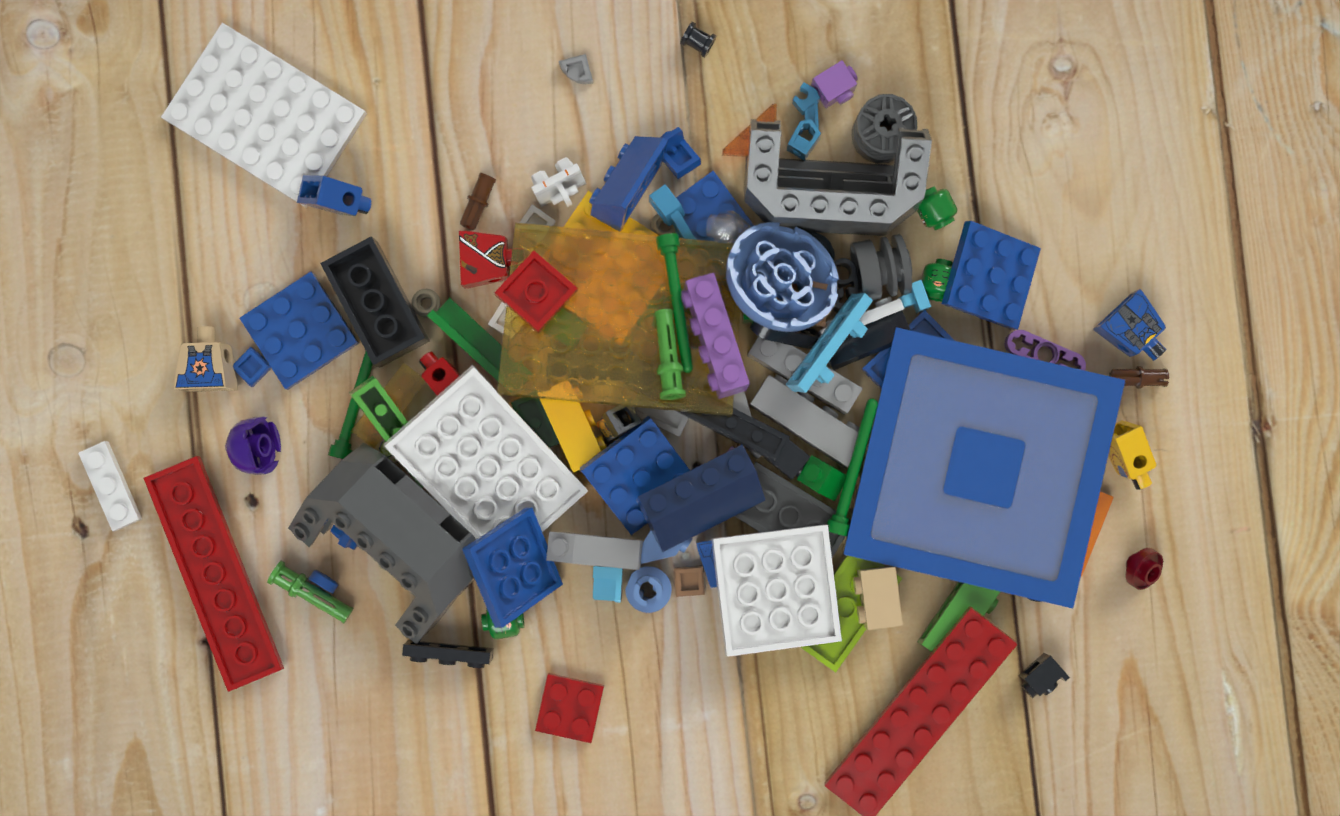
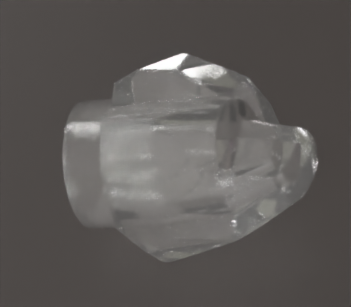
(726, 226)

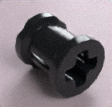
(698, 39)

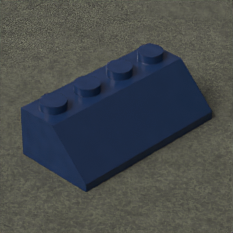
(701, 498)

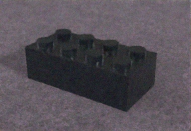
(375, 302)

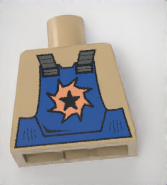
(205, 364)

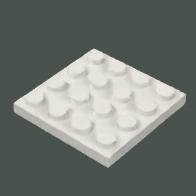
(776, 590)

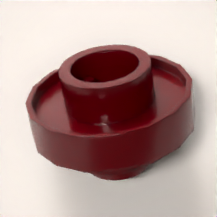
(1144, 568)

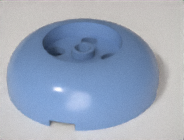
(766, 265)

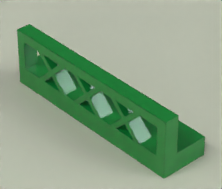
(469, 336)

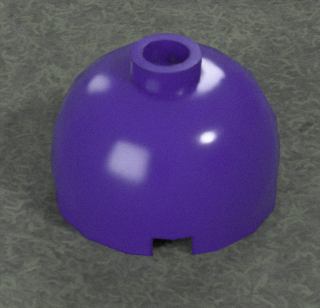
(253, 446)

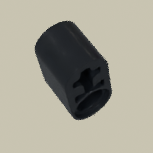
(852, 280)

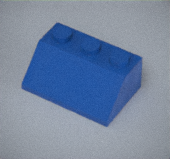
(628, 180)

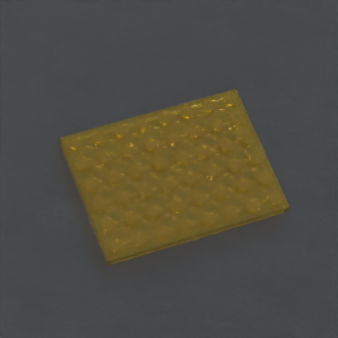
(606, 335)

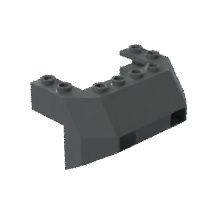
(833, 193)
(397, 528)

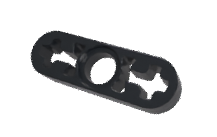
(803, 338)

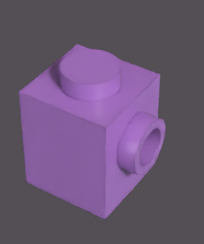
(835, 84)

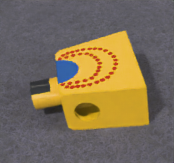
(1131, 454)

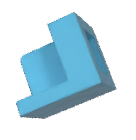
(607, 583)

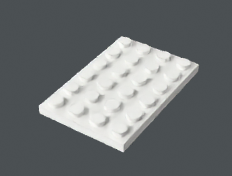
(263, 113)
(483, 458)

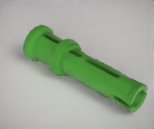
(669, 368)
(299, 582)

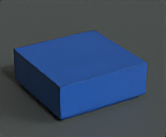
(251, 367)

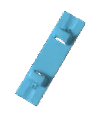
(843, 324)

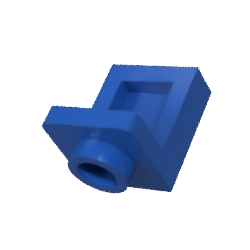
(679, 155)

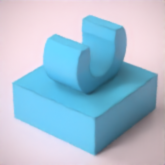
(917, 298)

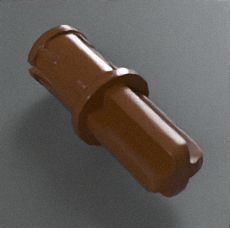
(477, 201)
(1142, 377)

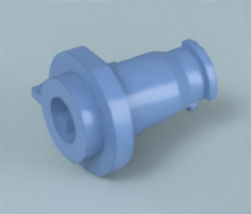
(660, 583)

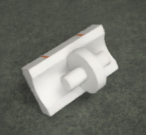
(559, 186)

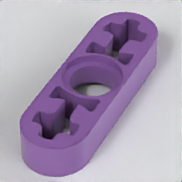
(1028, 339)

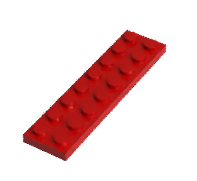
(213, 573)
(920, 713)

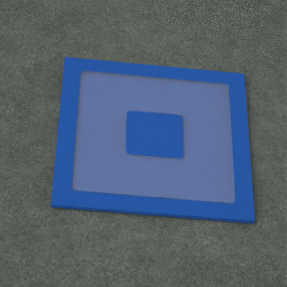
(984, 467)

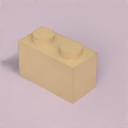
(878, 597)

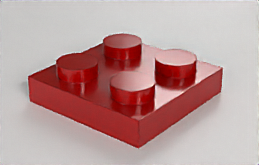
(536, 291)
(569, 708)

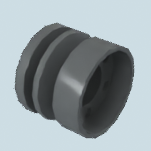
(875, 142)
(886, 267)

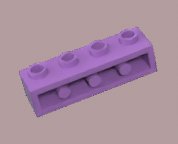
(715, 335)

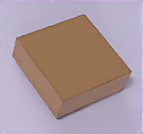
(689, 581)

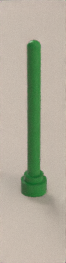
(669, 245)
(342, 446)
(839, 523)

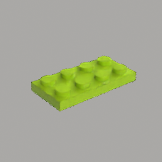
(835, 653)

